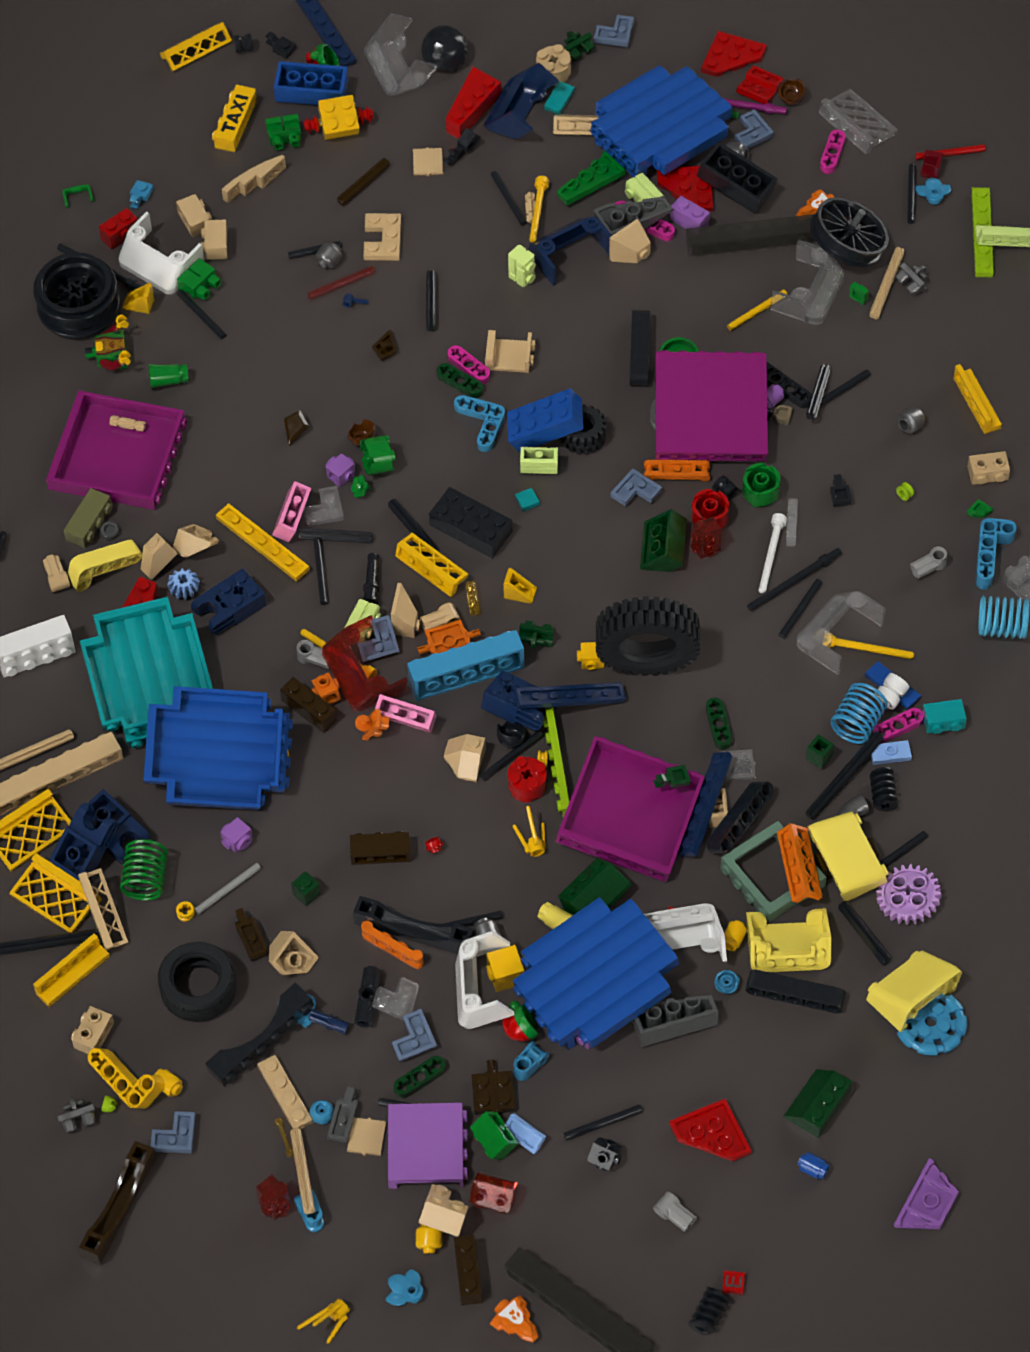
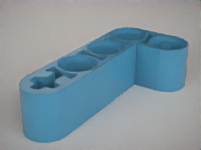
(997, 534)

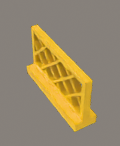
(22, 815)
(61, 878)

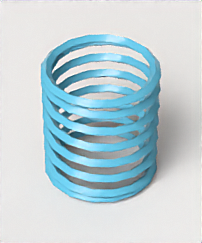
(1020, 632)

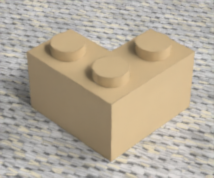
(441, 1212)

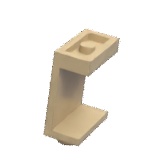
(509, 354)

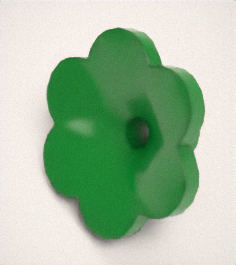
(359, 486)

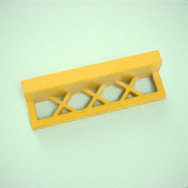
(193, 40)
(976, 399)
(426, 565)
(70, 970)

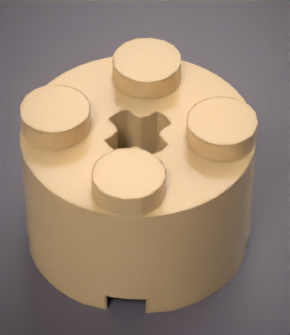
(555, 60)

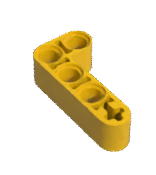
(104, 1061)

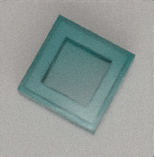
(527, 499)

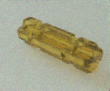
(472, 598)

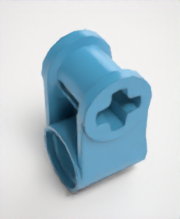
(532, 1059)
(312, 1225)

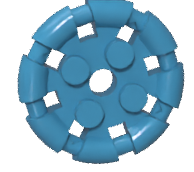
(932, 1034)

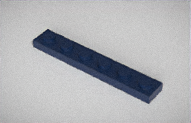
(327, 31)
(569, 695)
(705, 804)

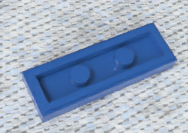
(877, 675)

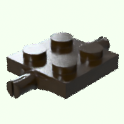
(493, 1091)

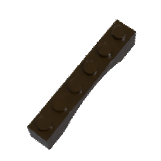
(103, 1231)

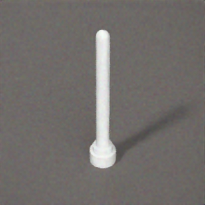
(778, 522)

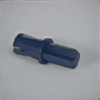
(328, 1021)

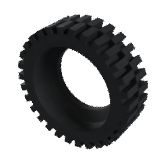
(646, 617)

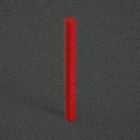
(955, 151)

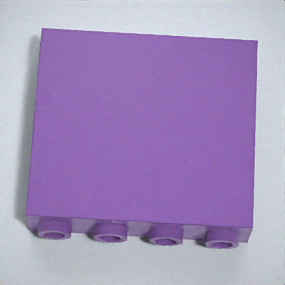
(426, 1143)

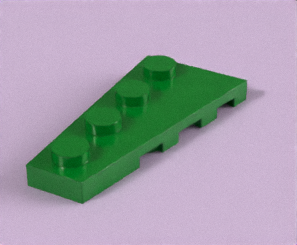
(593, 178)

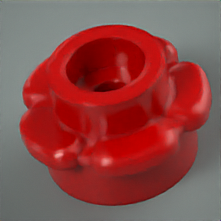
(434, 845)

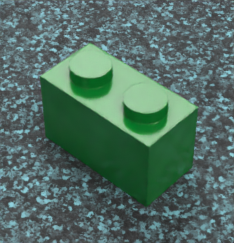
(494, 1135)

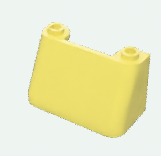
(848, 855)
(789, 945)
(912, 987)

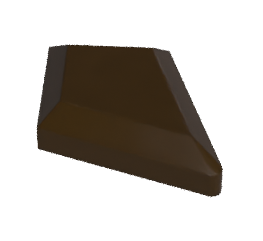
(385, 346)
(295, 425)

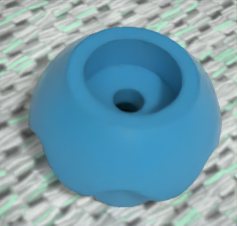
(726, 976)
(317, 1116)

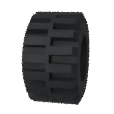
(590, 440)

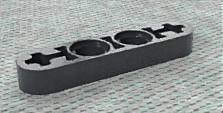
(786, 381)

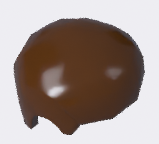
(792, 91)
(361, 431)

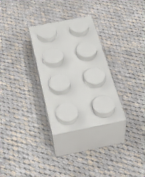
(35, 646)

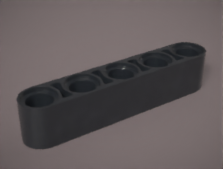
(639, 347)
(740, 817)
(795, 991)

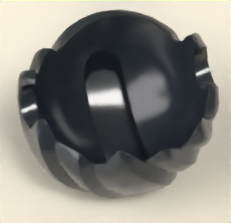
(445, 47)

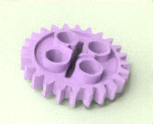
(907, 909)

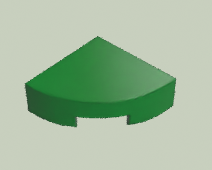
(979, 510)

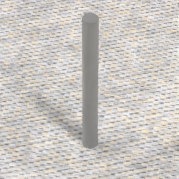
(227, 888)

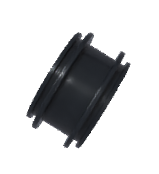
(76, 272)

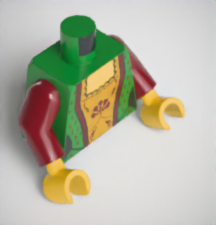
(111, 347)

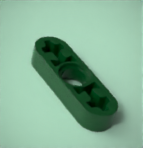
(463, 387)
(721, 715)
(404, 1080)

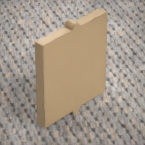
(427, 161)
(366, 1136)

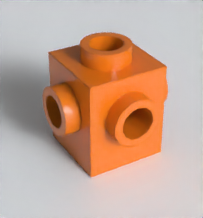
(326, 688)

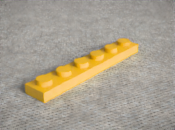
(262, 542)

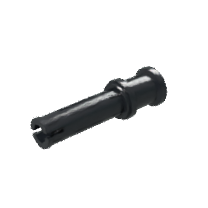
(371, 587)

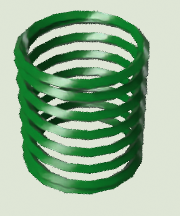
(144, 860)

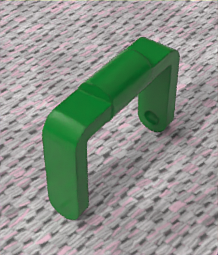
(76, 189)

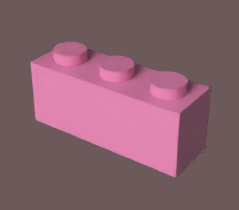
(291, 511)
(406, 713)

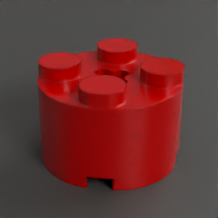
(709, 504)
(527, 779)

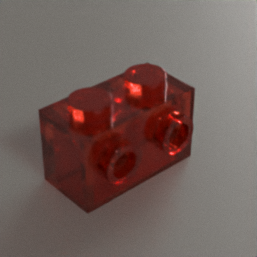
(706, 537)
(493, 1193)
(273, 1197)

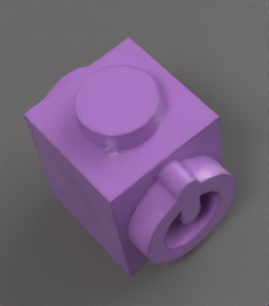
(340, 469)
(236, 835)

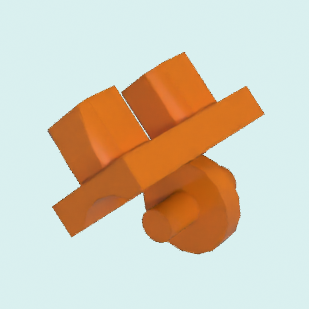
(372, 725)

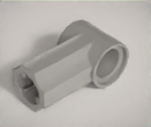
(928, 563)
(313, 656)
(670, 1208)

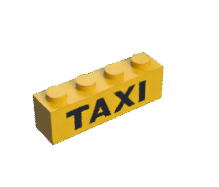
(235, 118)

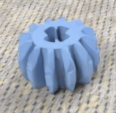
(183, 583)

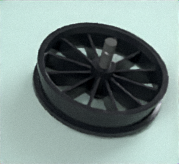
(830, 224)

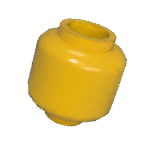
(428, 1239)

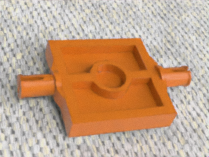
(446, 637)

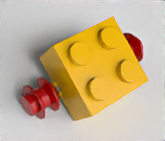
(338, 117)

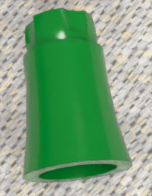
(167, 374)

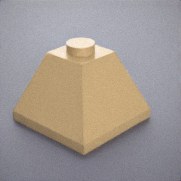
(629, 244)
(403, 614)

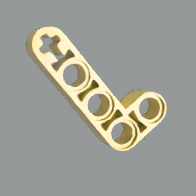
(101, 561)

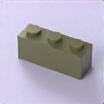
(88, 518)

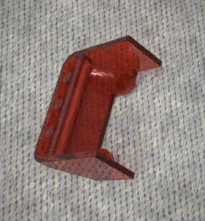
(344, 666)

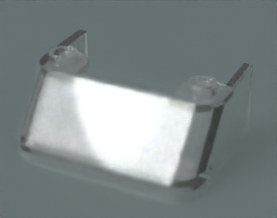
(387, 62)
(813, 303)
(816, 638)

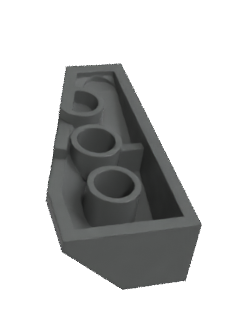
(619, 216)

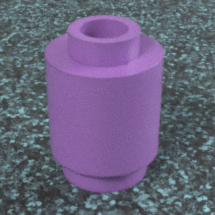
(774, 395)

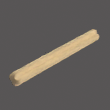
(887, 283)
(36, 749)
(302, 1171)

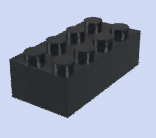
(737, 177)
(470, 522)

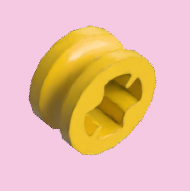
(543, 757)
(190, 913)

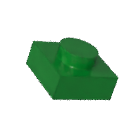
(858, 293)

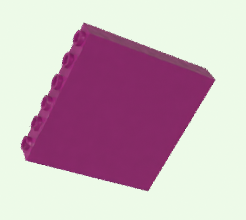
(711, 406)
(115, 459)
(623, 815)

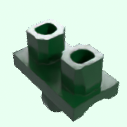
(575, 43)
(536, 634)

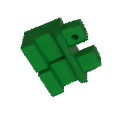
(291, 132)
(198, 279)

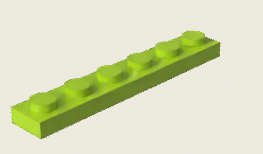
(982, 216)
(555, 756)

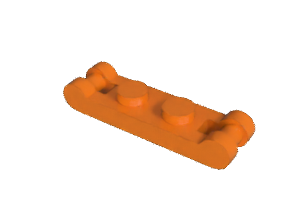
(677, 469)
(397, 949)

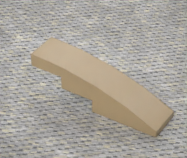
(257, 176)

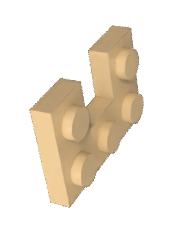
(391, 231)

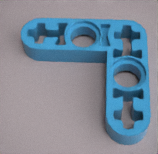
(489, 419)

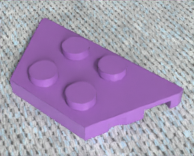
(928, 1200)

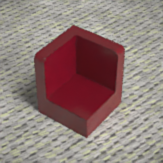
(931, 164)

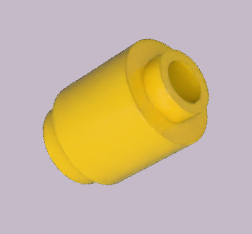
(734, 935)
(172, 1083)

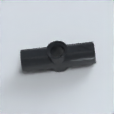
(369, 985)

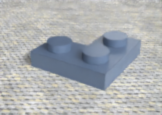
(617, 35)
(756, 130)
(634, 484)
(384, 641)
(419, 1038)
(176, 1140)

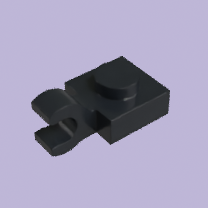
(281, 46)
(840, 493)

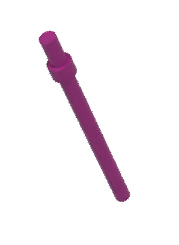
(769, 108)

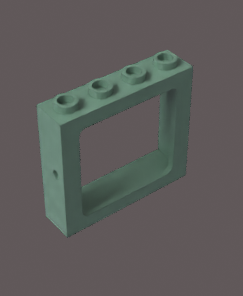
(741, 882)

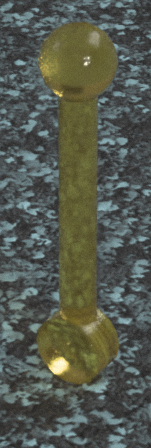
(289, 1152)

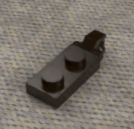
(250, 936)

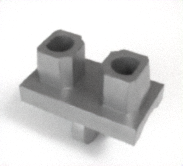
(917, 284)
(68, 1118)

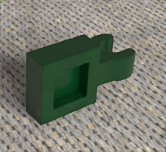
(675, 776)

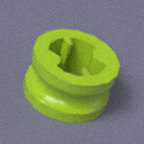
(905, 491)

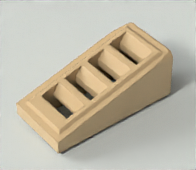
(717, 817)

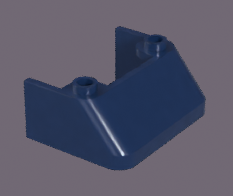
(517, 99)
(563, 237)

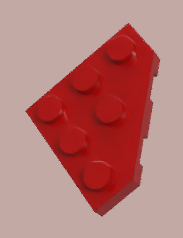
(731, 53)
(685, 183)
(712, 1131)

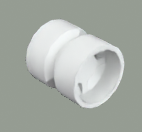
(893, 689)

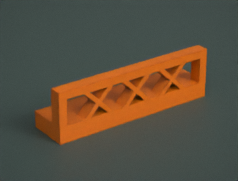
(795, 863)

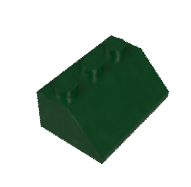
(663, 542)
(595, 881)
(819, 1101)

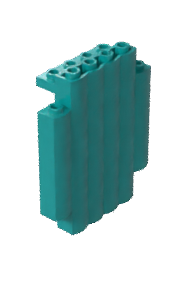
(139, 662)

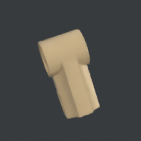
(56, 575)
(444, 615)

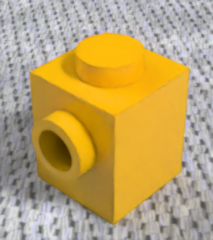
(588, 656)

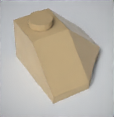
(193, 540)
(156, 556)
(465, 755)
(290, 954)

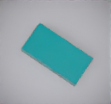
(559, 98)

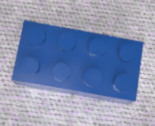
(309, 82)
(545, 420)

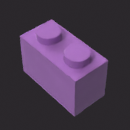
(689, 214)

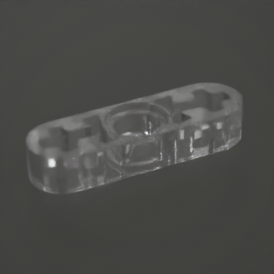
(791, 522)

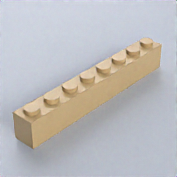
(59, 771)

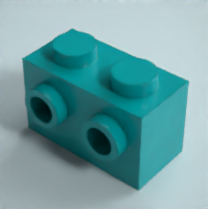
(944, 716)

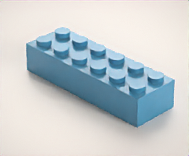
(465, 665)

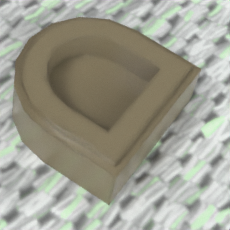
(782, 414)

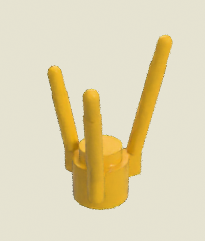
(535, 845)
(335, 1310)

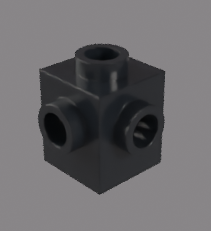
(605, 1154)

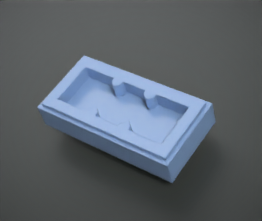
(891, 752)
(525, 1133)

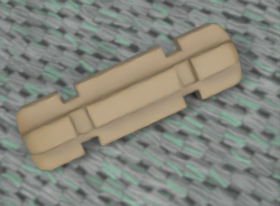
(530, 204)
(127, 423)

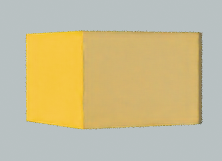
(140, 299)
(518, 588)

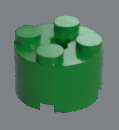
(377, 455)
(761, 485)

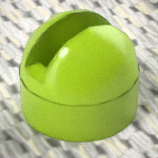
(109, 1104)

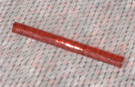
(341, 282)

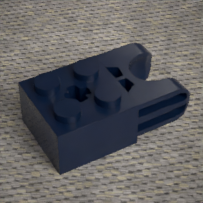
(231, 600)
(501, 702)
(108, 808)
(81, 844)

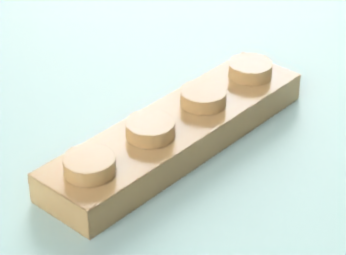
(284, 1093)

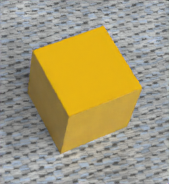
(503, 967)

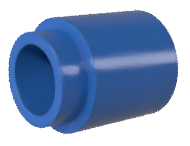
(813, 1165)

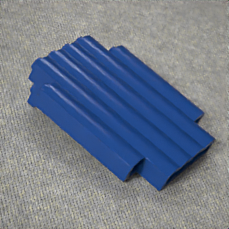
(660, 120)
(217, 748)
(595, 973)

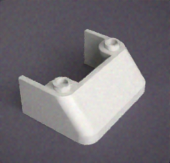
(151, 264)
(690, 927)
(469, 1005)

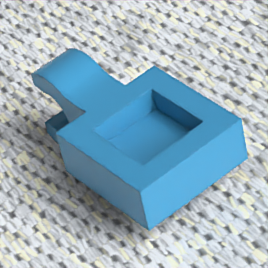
(140, 192)

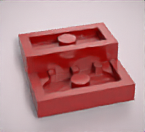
(760, 85)

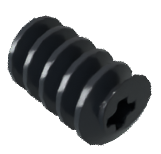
(883, 789)
(708, 1310)

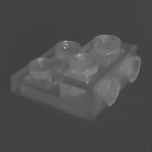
(1018, 578)

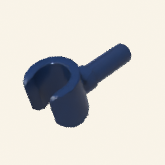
(349, 299)

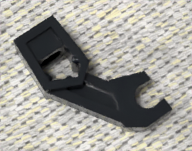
(464, 144)

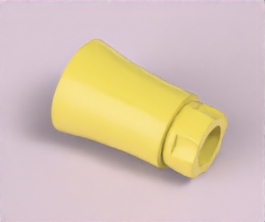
(552, 915)

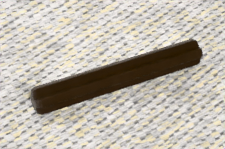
(363, 181)

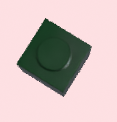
(819, 751)
(305, 888)

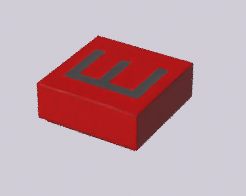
(733, 1282)

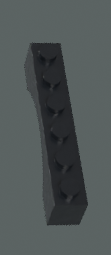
(442, 936)
(230, 1062)

